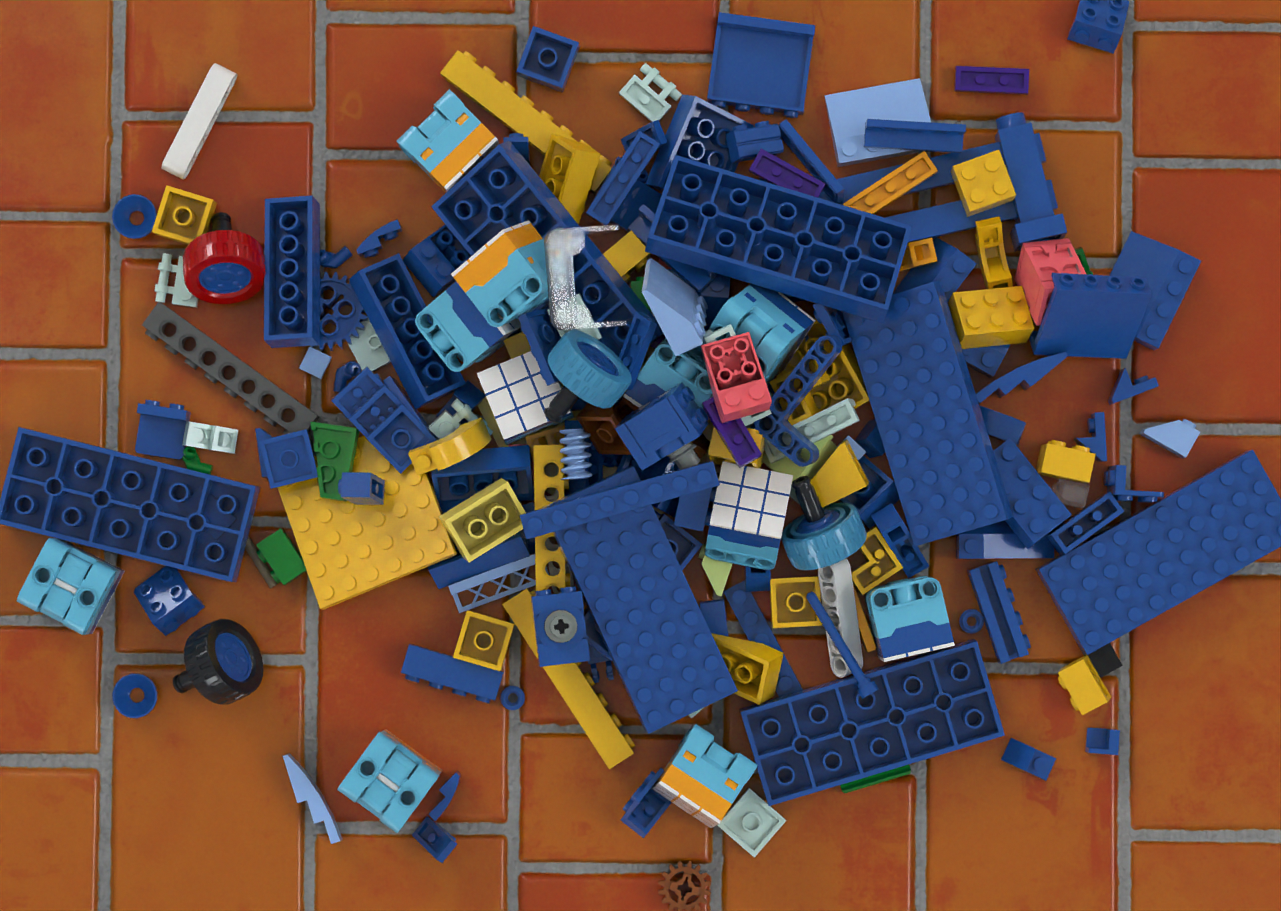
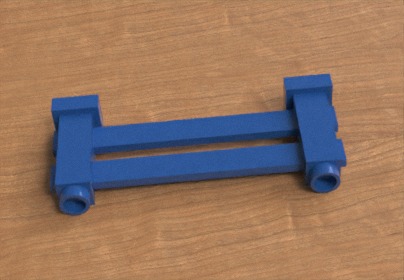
(1023, 159)

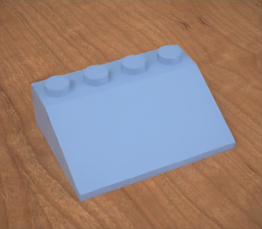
(852, 108)
(675, 307)

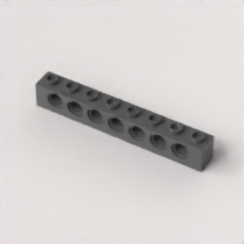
(163, 316)

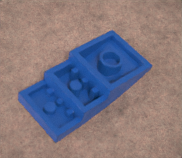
(1025, 376)
(382, 418)

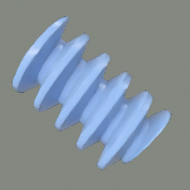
(575, 454)

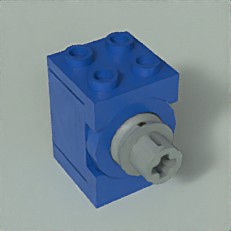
(665, 429)
(560, 627)

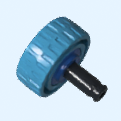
(587, 372)
(821, 534)

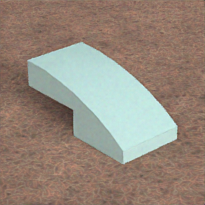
(210, 437)

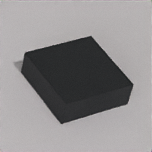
(1105, 660)

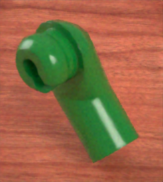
(193, 461)

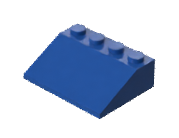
(696, 134)
(1168, 276)

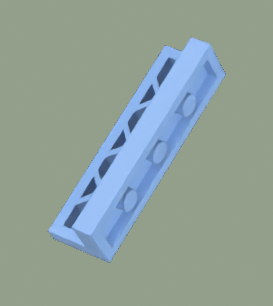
(490, 576)

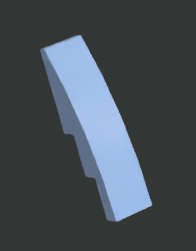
(306, 789)

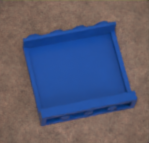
(760, 64)
(1092, 316)

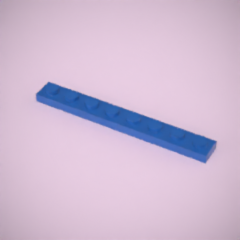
(619, 499)

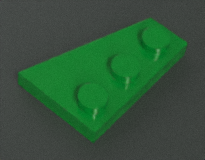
(335, 454)

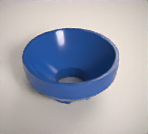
(123, 211)
(122, 698)

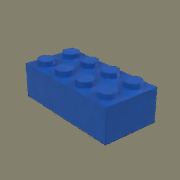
(1032, 501)

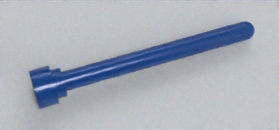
(865, 685)

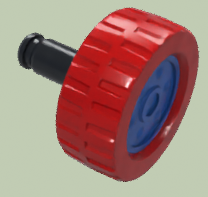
(223, 264)

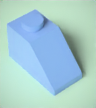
(1173, 436)

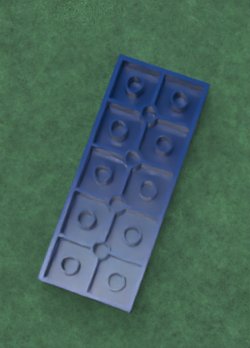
(507, 192)
(778, 239)
(929, 416)
(124, 504)
(1165, 552)
(644, 610)
(837, 737)

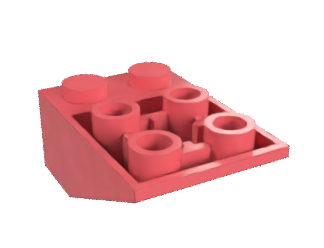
(736, 377)

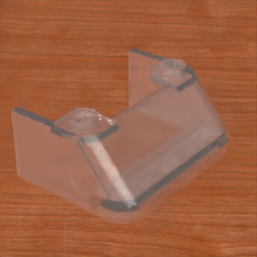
(559, 248)

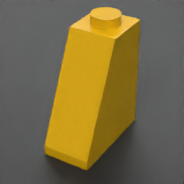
(839, 475)

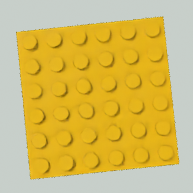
(366, 546)

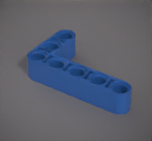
(794, 398)

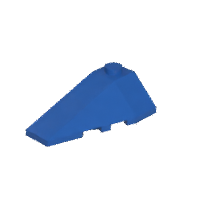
(998, 542)

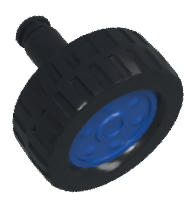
(221, 663)

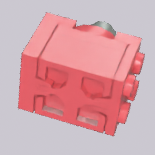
(1035, 268)

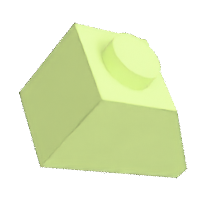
(716, 571)

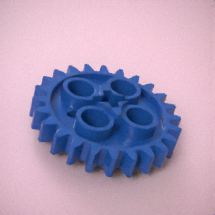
(345, 324)

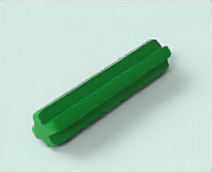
(875, 779)

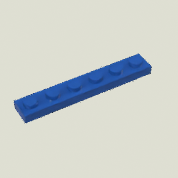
(759, 631)

